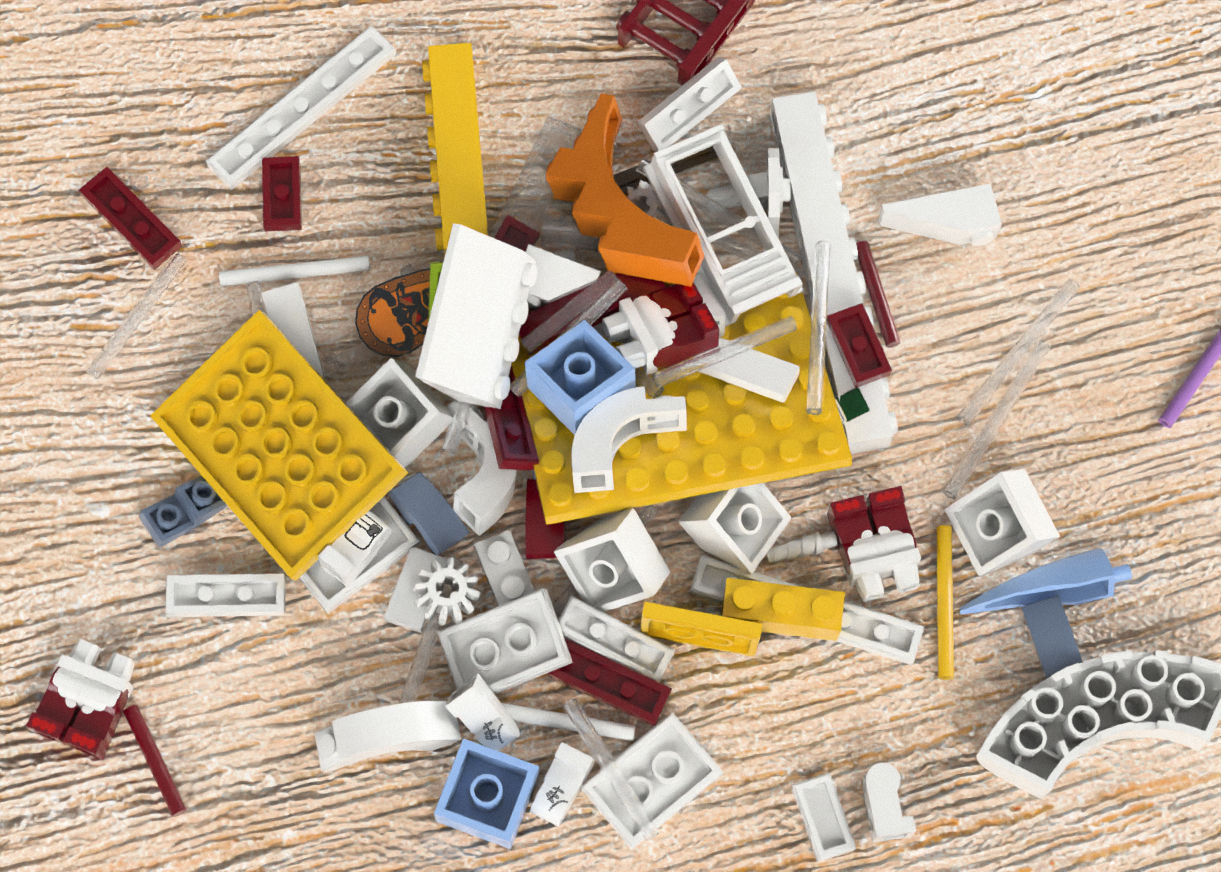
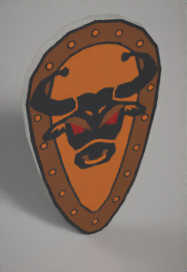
(395, 314)

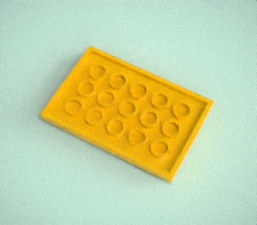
(278, 444)

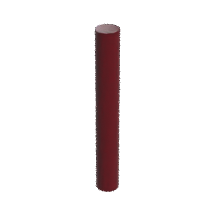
(877, 295)
(154, 760)

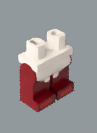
(662, 327)
(876, 541)
(84, 701)

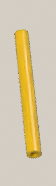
(945, 602)

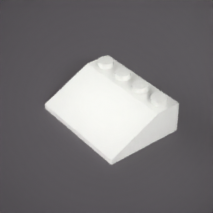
(476, 318)

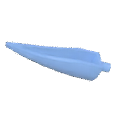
(1074, 578)

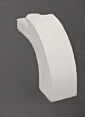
(613, 424)
(491, 489)
(386, 730)

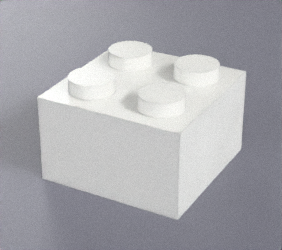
(400, 410)

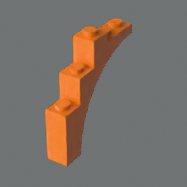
(628, 236)

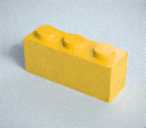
(785, 608)

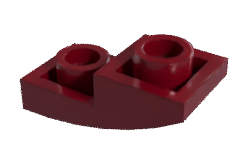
(540, 538)

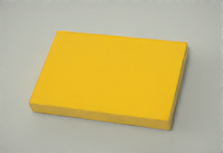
(700, 629)

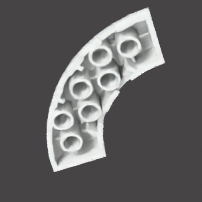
(1102, 703)

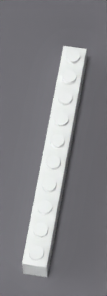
(821, 217)

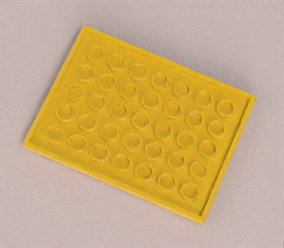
(729, 439)

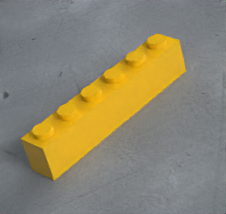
(455, 139)

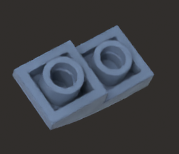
(429, 511)
(181, 512)
(1051, 635)

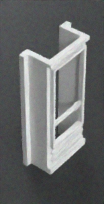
(751, 280)

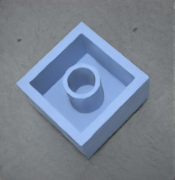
(577, 374)
(486, 793)

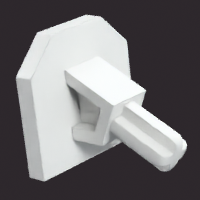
(768, 186)

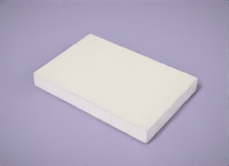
(332, 592)
(507, 643)
(665, 773)

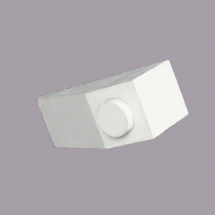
(950, 216)

